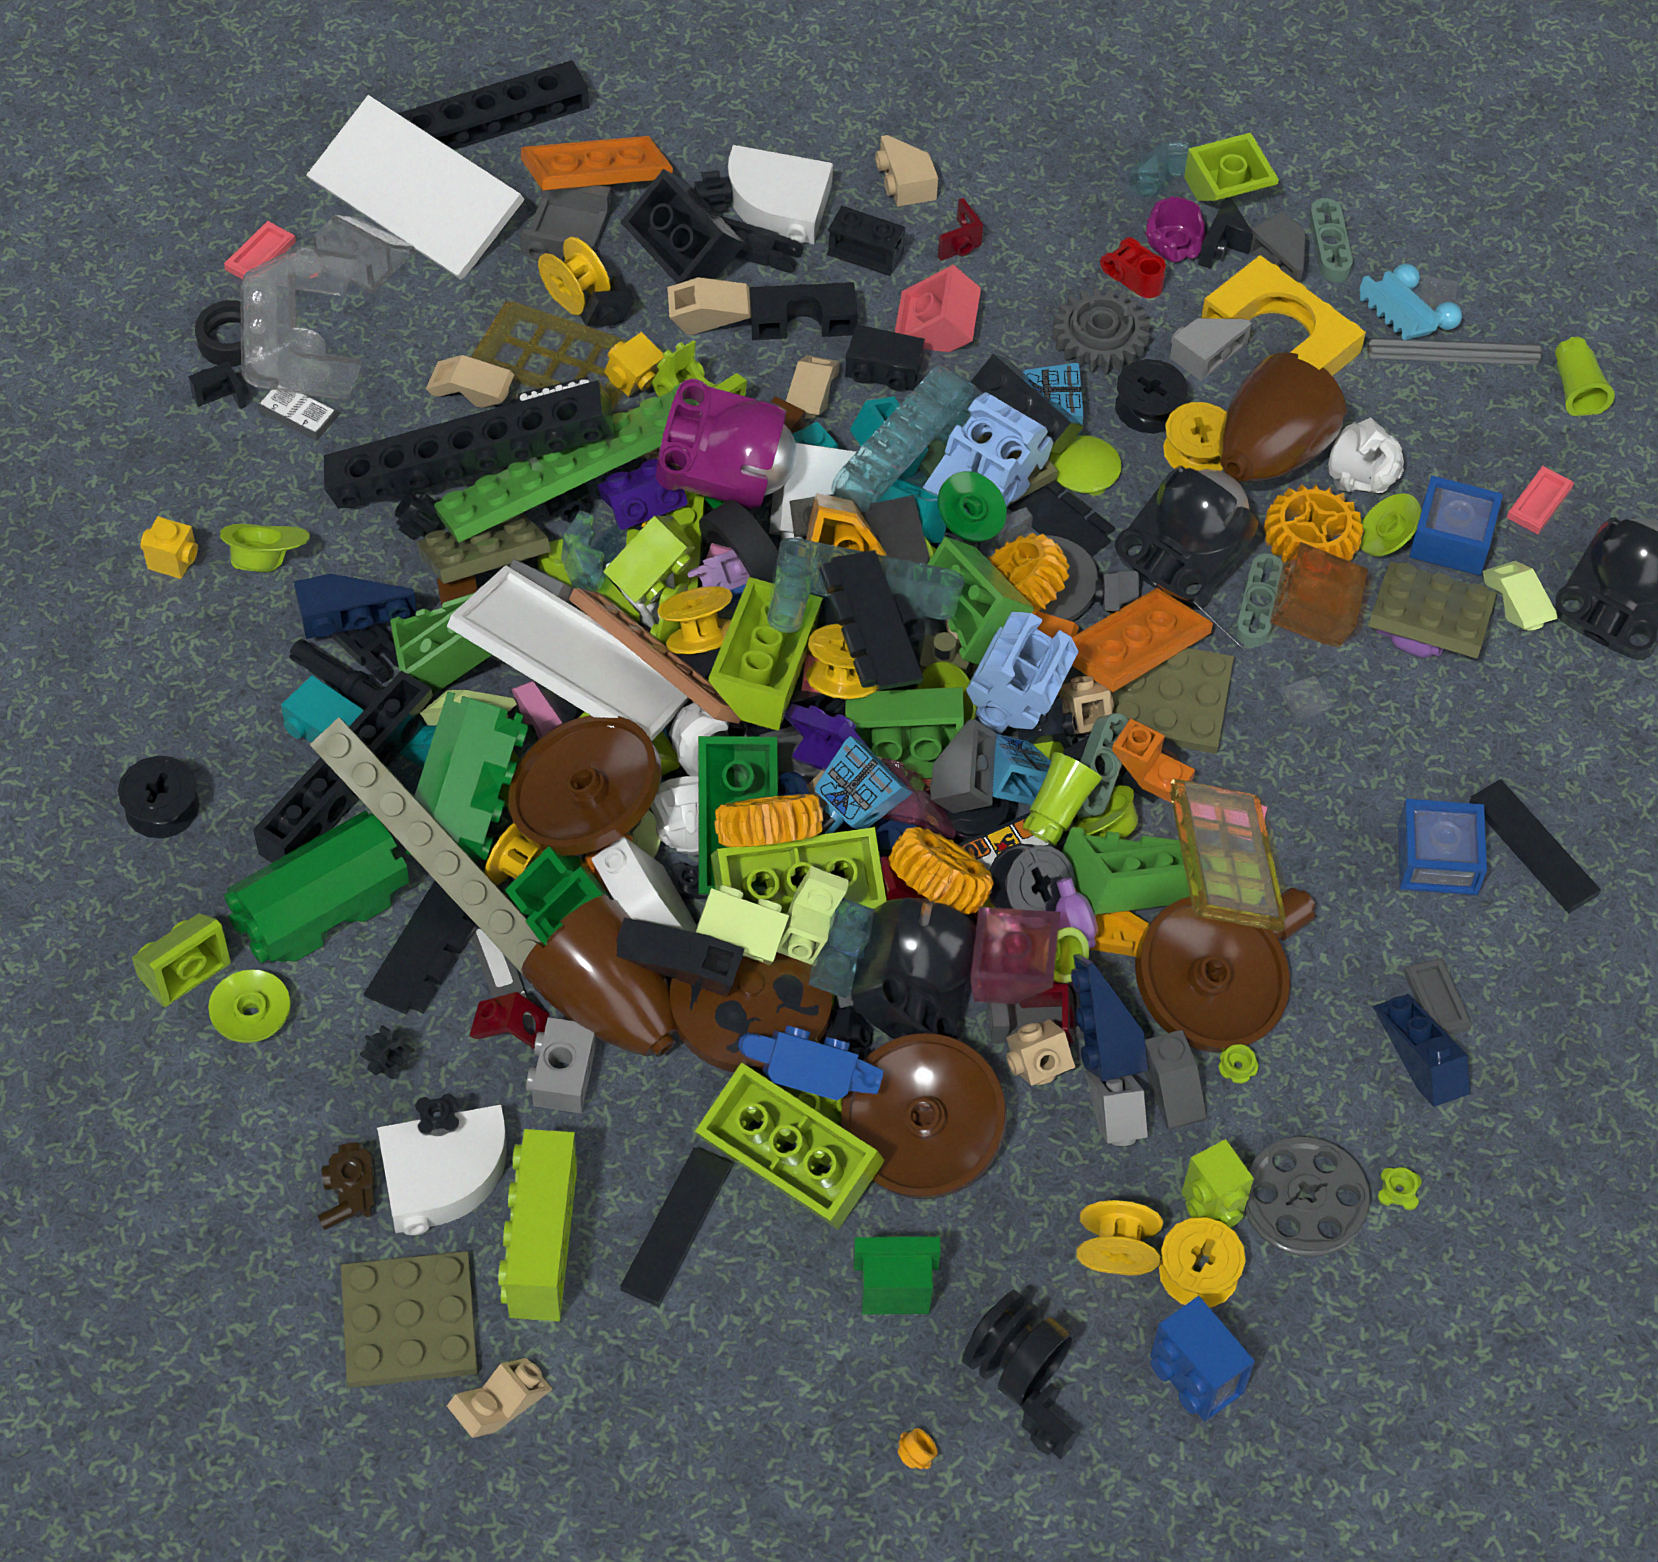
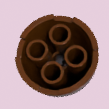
(1280, 419)
(596, 987)

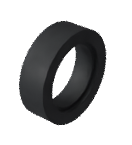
(737, 529)

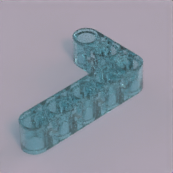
(924, 415)
(796, 574)

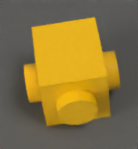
(633, 364)
(169, 547)

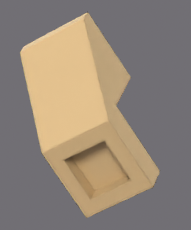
(477, 380)
(812, 384)
(502, 1398)

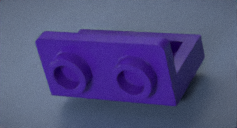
(639, 496)
(820, 733)

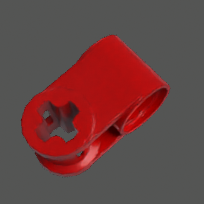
(1136, 267)

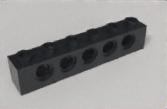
(503, 106)
(321, 794)

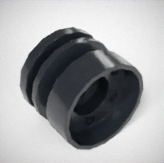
(1010, 1342)

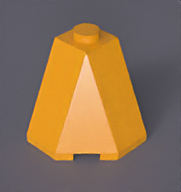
(841, 524)

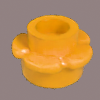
(917, 1449)

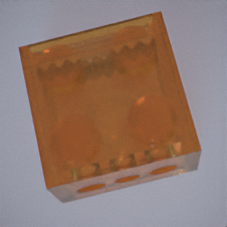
(1319, 595)

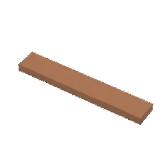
(653, 653)

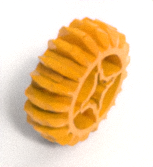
(1320, 520)
(1033, 567)
(768, 820)
(941, 870)

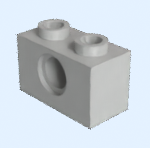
(564, 1087)

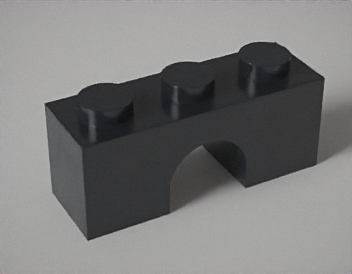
(829, 304)
(1013, 387)

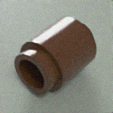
(1298, 912)

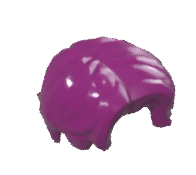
(1175, 228)

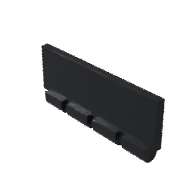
(1065, 517)
(901, 536)
(870, 621)
(422, 954)

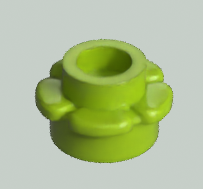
(1242, 1055)

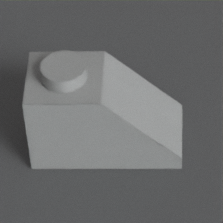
(1208, 344)
(1118, 1109)

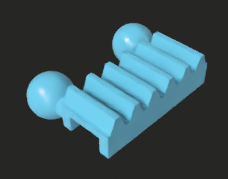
(1403, 307)

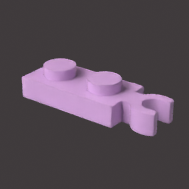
(722, 571)

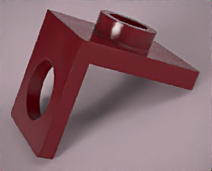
(963, 239)
(1057, 996)
(506, 1015)

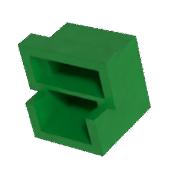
(552, 890)
(896, 1273)

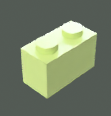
(743, 923)

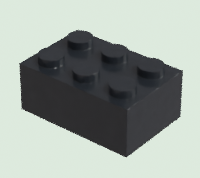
(681, 230)

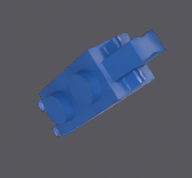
(811, 1066)

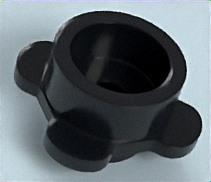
(681, 872)
(437, 1125)

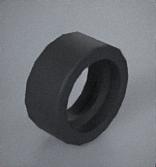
(213, 316)

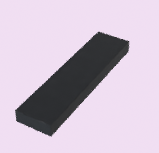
(1535, 847)
(675, 1227)

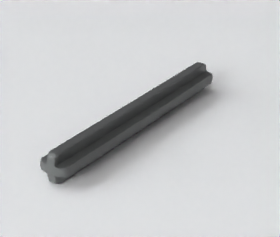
(1454, 351)

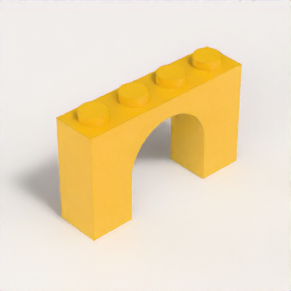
(1267, 289)

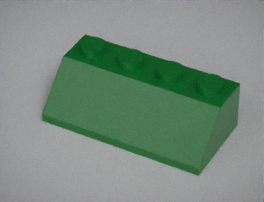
(730, 772)

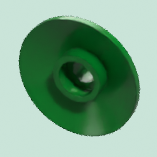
(980, 498)

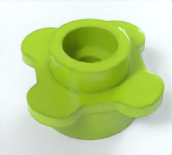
(1399, 1177)

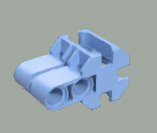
(1009, 433)
(1020, 674)

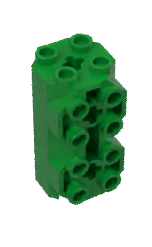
(467, 770)
(327, 881)

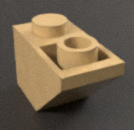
(908, 172)
(707, 304)

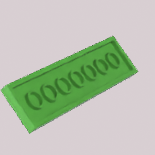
(547, 476)

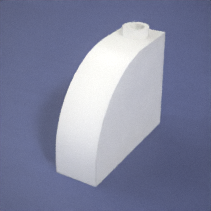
(779, 191)
(813, 474)
(642, 886)
(445, 1175)

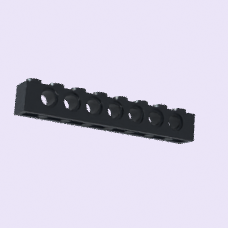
(469, 445)

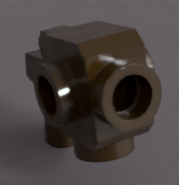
(353, 1178)

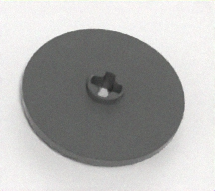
(1080, 585)

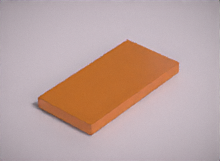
(594, 162)
(1137, 639)

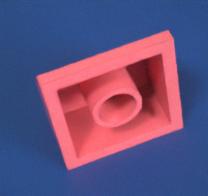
(940, 310)

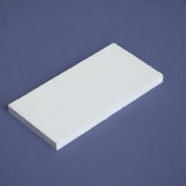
(415, 187)
(565, 652)

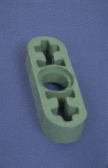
(1335, 228)
(1256, 587)
(1101, 735)

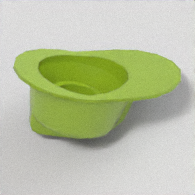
(259, 546)
(1118, 816)

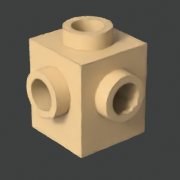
(1087, 700)
(1039, 1052)

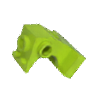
(682, 366)

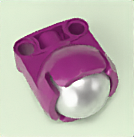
(725, 446)

